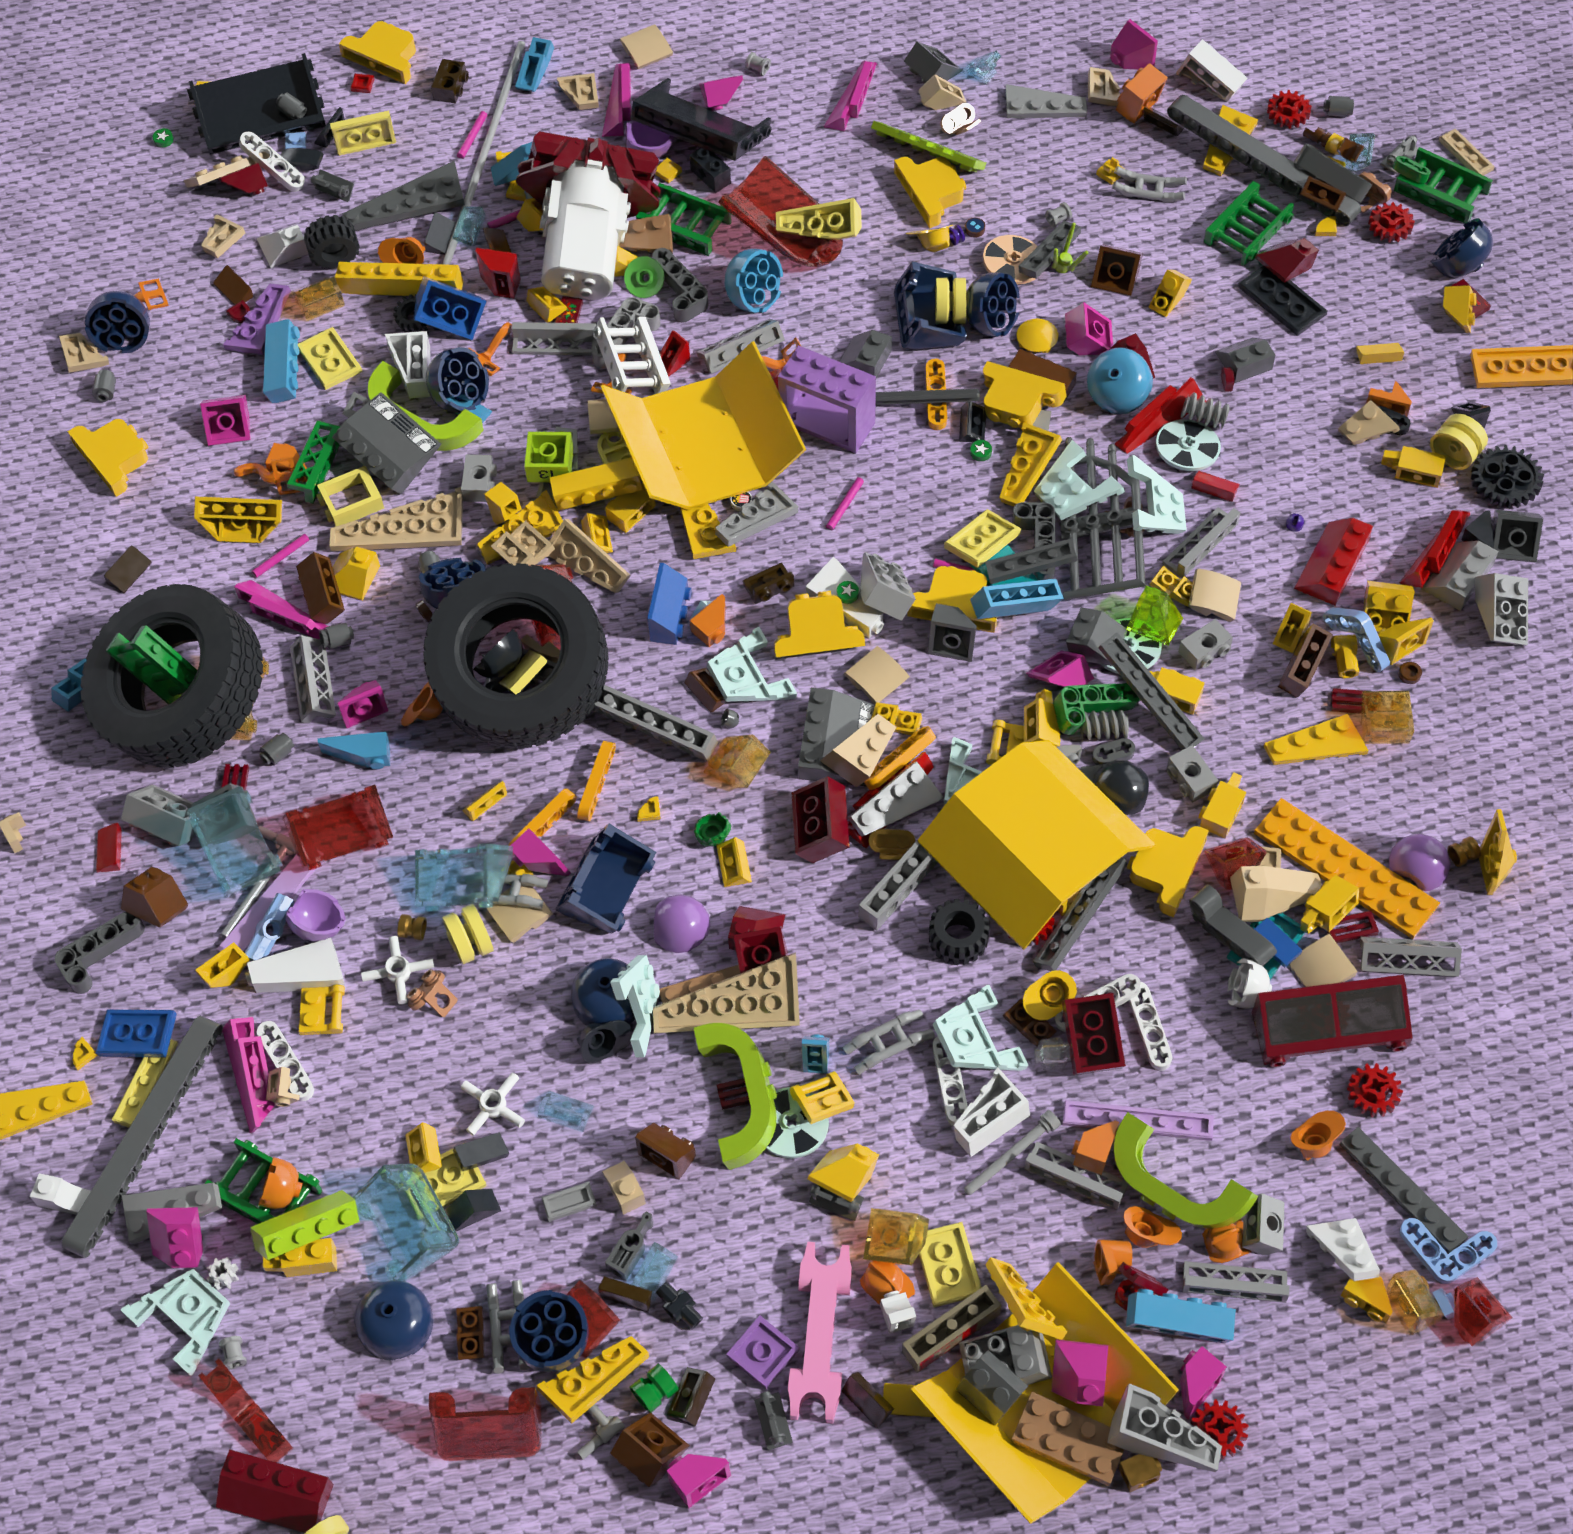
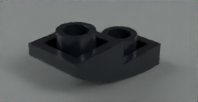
(303, 158)

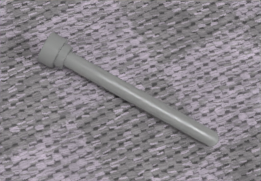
(1047, 1122)

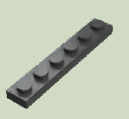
(1150, 692)
(1077, 917)
(1403, 1190)

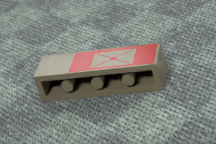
(951, 1328)

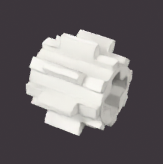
(224, 1279)

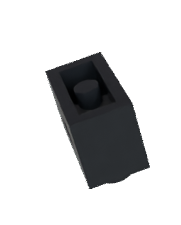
(710, 169)

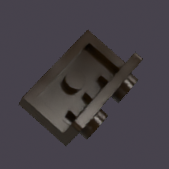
(769, 583)

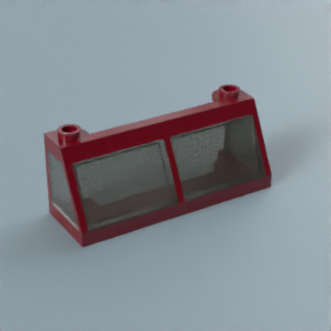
(1332, 1018)

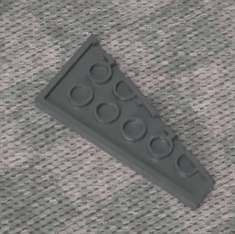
(421, 196)

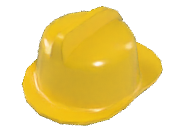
(933, 239)
(1045, 996)

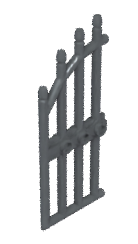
(1104, 522)

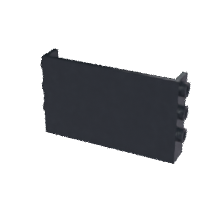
(249, 105)
(696, 123)

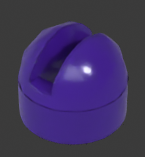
(1300, 522)

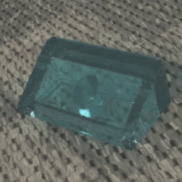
(1364, 159)
(469, 225)
(565, 1111)
(655, 1269)

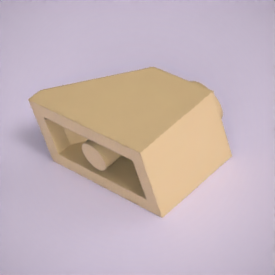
(940, 94)
(624, 1187)

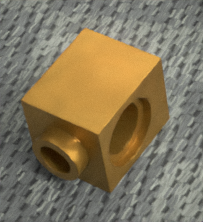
(1140, 1471)

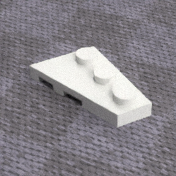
(1348, 1247)

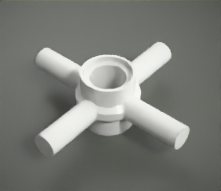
(401, 977)
(496, 1111)

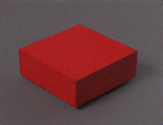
(362, 83)

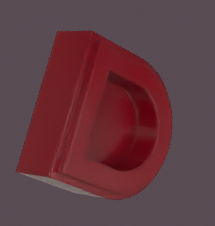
(238, 312)
(1227, 378)

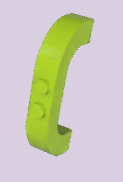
(451, 435)
(756, 1135)
(1128, 1153)

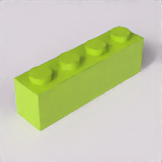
(304, 1224)

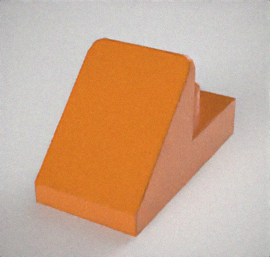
(1396, 401)

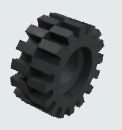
(402, 313)

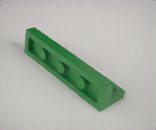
(322, 464)

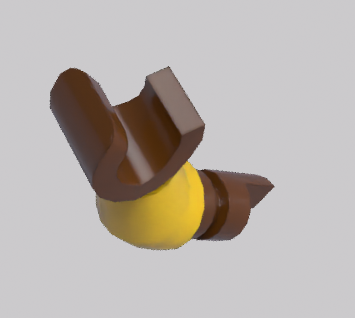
(1335, 144)

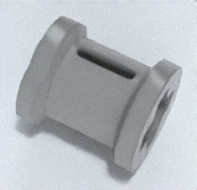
(757, 63)
(1058, 214)
(232, 1352)

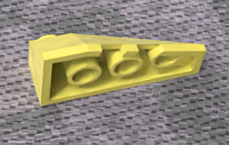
(826, 220)

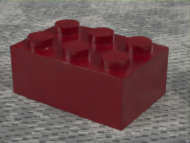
(820, 819)
(1093, 1034)

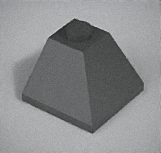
(951, 634)

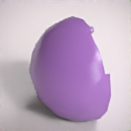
(647, 139)
(1421, 860)
(315, 916)
(680, 923)

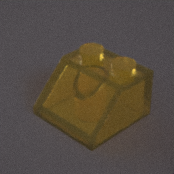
(319, 298)
(895, 1236)
(1413, 1300)

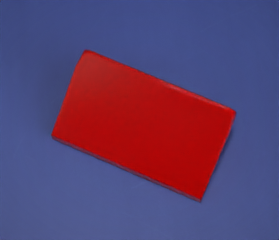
(1215, 486)
(109, 848)

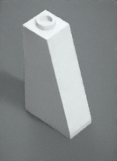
(865, 617)
(296, 969)

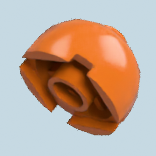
(280, 1185)

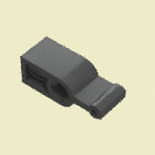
(624, 1258)

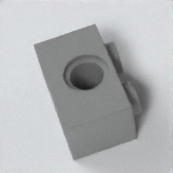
(477, 477)
(1210, 635)
(1190, 762)
(1264, 1226)

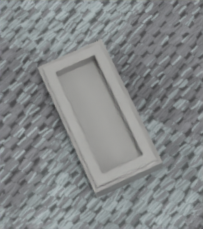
(569, 1201)

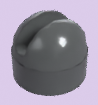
(729, 718)

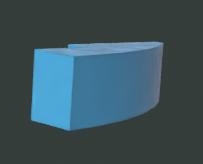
(534, 64)
(68, 691)

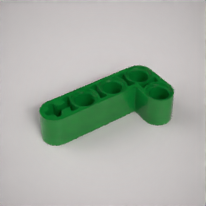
(1121, 699)

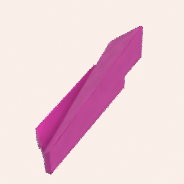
(852, 98)
(619, 102)
(277, 609)
(249, 1069)

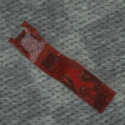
(246, 1413)

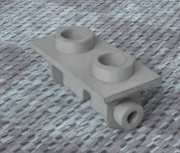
(1406, 148)

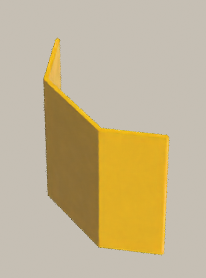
(709, 434)
(1029, 837)
(1026, 1478)

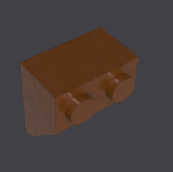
(1116, 269)
(153, 897)
(665, 1149)
(648, 1449)

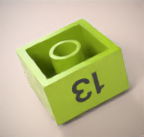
(548, 455)

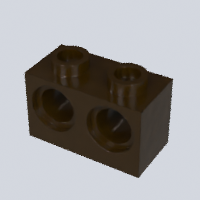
(449, 81)

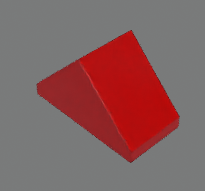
(675, 353)

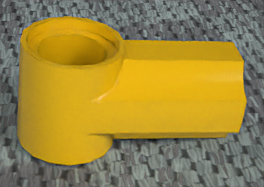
(1345, 652)

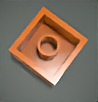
(1140, 92)

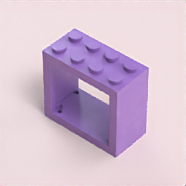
(828, 398)

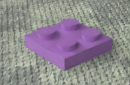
(762, 1352)

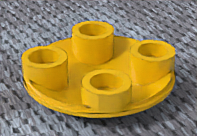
(1037, 335)

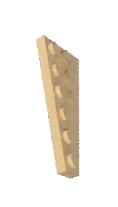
(407, 526)
(748, 1000)

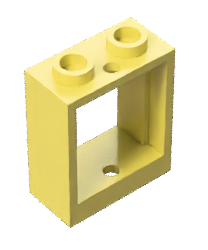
(354, 511)

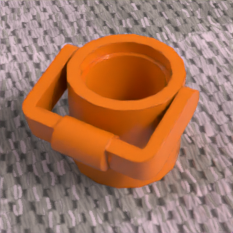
(1109, 1257)

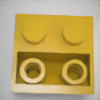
(1388, 603)

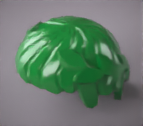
(712, 829)

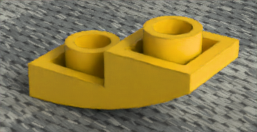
(1176, 588)
(905, 721)

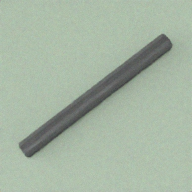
(927, 396)

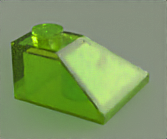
(1155, 616)

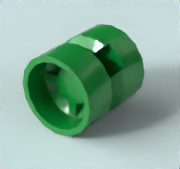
(654, 1388)

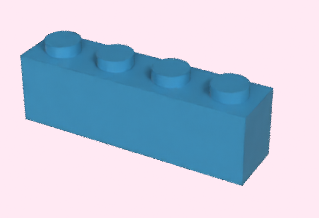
(281, 361)
(1016, 598)
(1180, 1317)

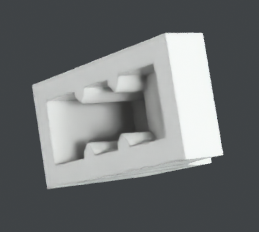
(58, 1194)
(897, 1311)

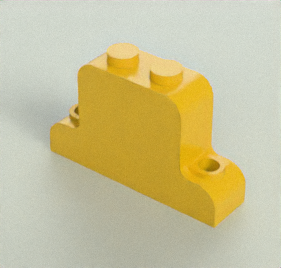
(382, 50)
(930, 186)
(1018, 395)
(111, 451)
(955, 589)
(816, 626)
(1168, 865)

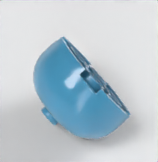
(748, 277)
(1122, 392)

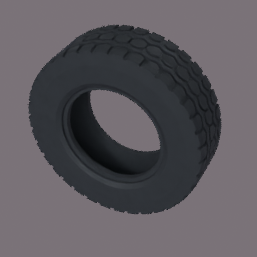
(505, 596)
(210, 706)

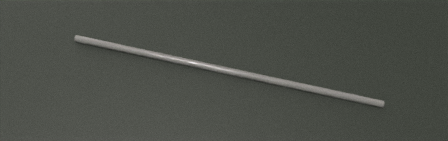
(486, 144)

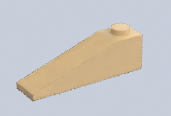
(1271, 890)

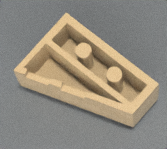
(861, 751)

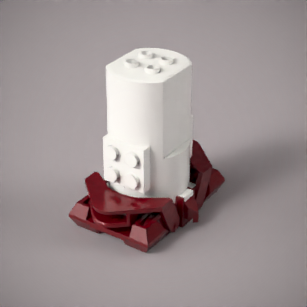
(585, 203)

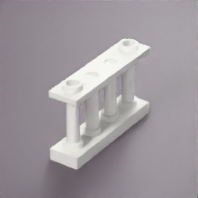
(644, 345)

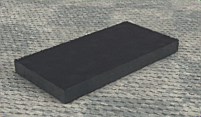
(1283, 300)

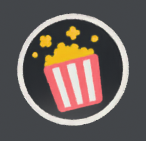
(739, 500)

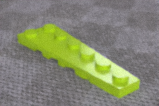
(967, 162)

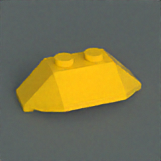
(238, 518)

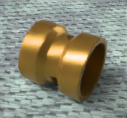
(1464, 851)
(412, 927)

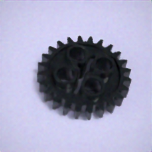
(1507, 476)

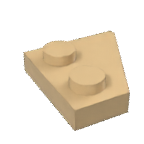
(1102, 87)
(580, 90)
(221, 236)
(80, 353)
(1367, 424)

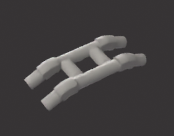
(1143, 178)
(522, 900)
(881, 1052)
(496, 1316)

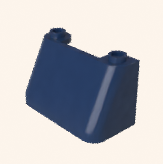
(916, 309)
(606, 879)

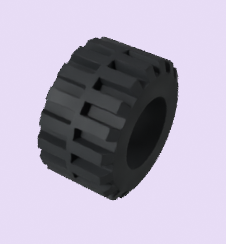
(331, 241)
(958, 914)

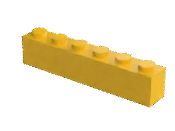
(393, 278)

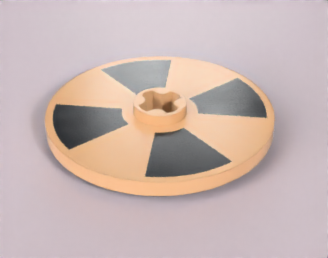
(999, 255)

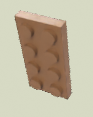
(1068, 1439)

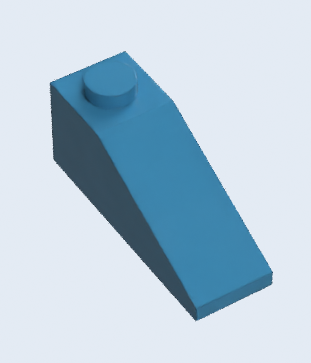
(507, 168)
(366, 749)
(815, 1053)

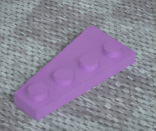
(252, 332)

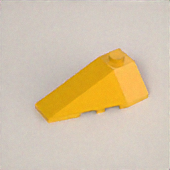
(1496, 854)

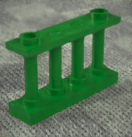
(1437, 199)
(1239, 207)
(685, 236)
(153, 663)
(240, 1201)

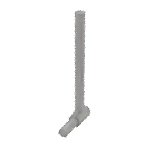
(284, 846)
(606, 1430)

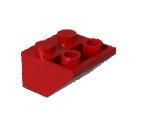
(499, 271)

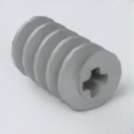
(1205, 410)
(1105, 724)

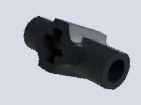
(679, 1305)

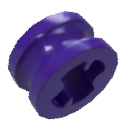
(956, 234)

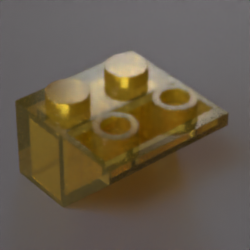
(1386, 717)
(737, 760)

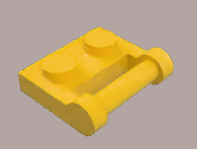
(1016, 736)
(314, 1009)
(825, 1103)

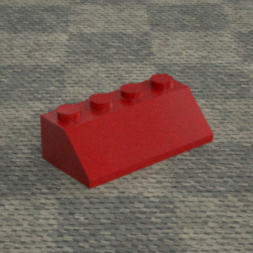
(1334, 559)

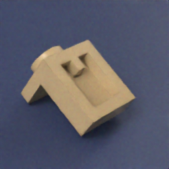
(10, 829)
(278, 1087)

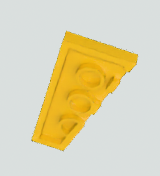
(1217, 160)
(586, 1384)

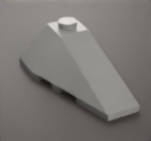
(1153, 1430)

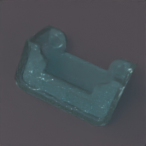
(233, 841)
(461, 876)
(407, 1218)

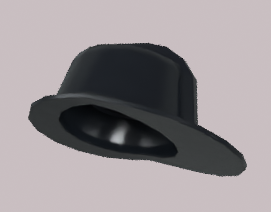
(604, 1040)

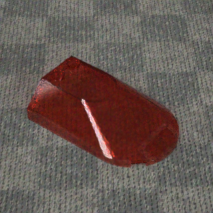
(756, 204)

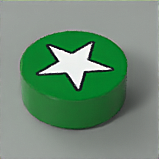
(163, 138)
(981, 450)
(848, 592)

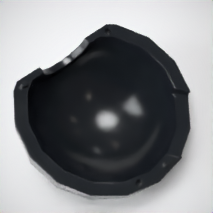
(502, 657)
(1124, 785)

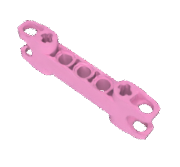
(816, 1378)

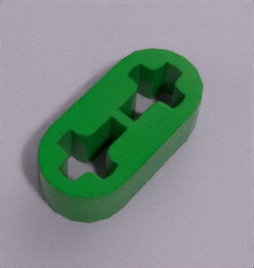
(1411, 169)

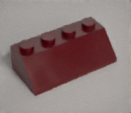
(272, 1492)

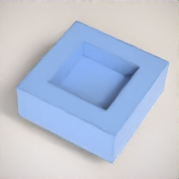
(295, 140)
(1446, 1302)

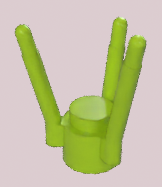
(1063, 262)

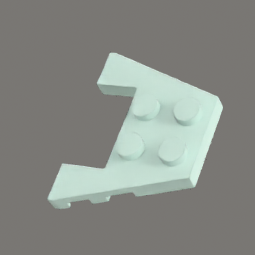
(1067, 490)
(1163, 501)
(740, 677)
(958, 772)
(643, 995)
(968, 1040)
(192, 1306)

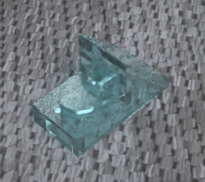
(983, 67)

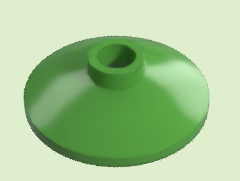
(635, 275)

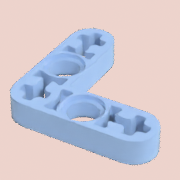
(1359, 623)
(1441, 1258)

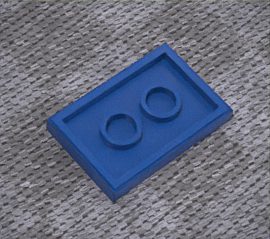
(136, 1033)

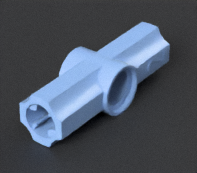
(276, 915)

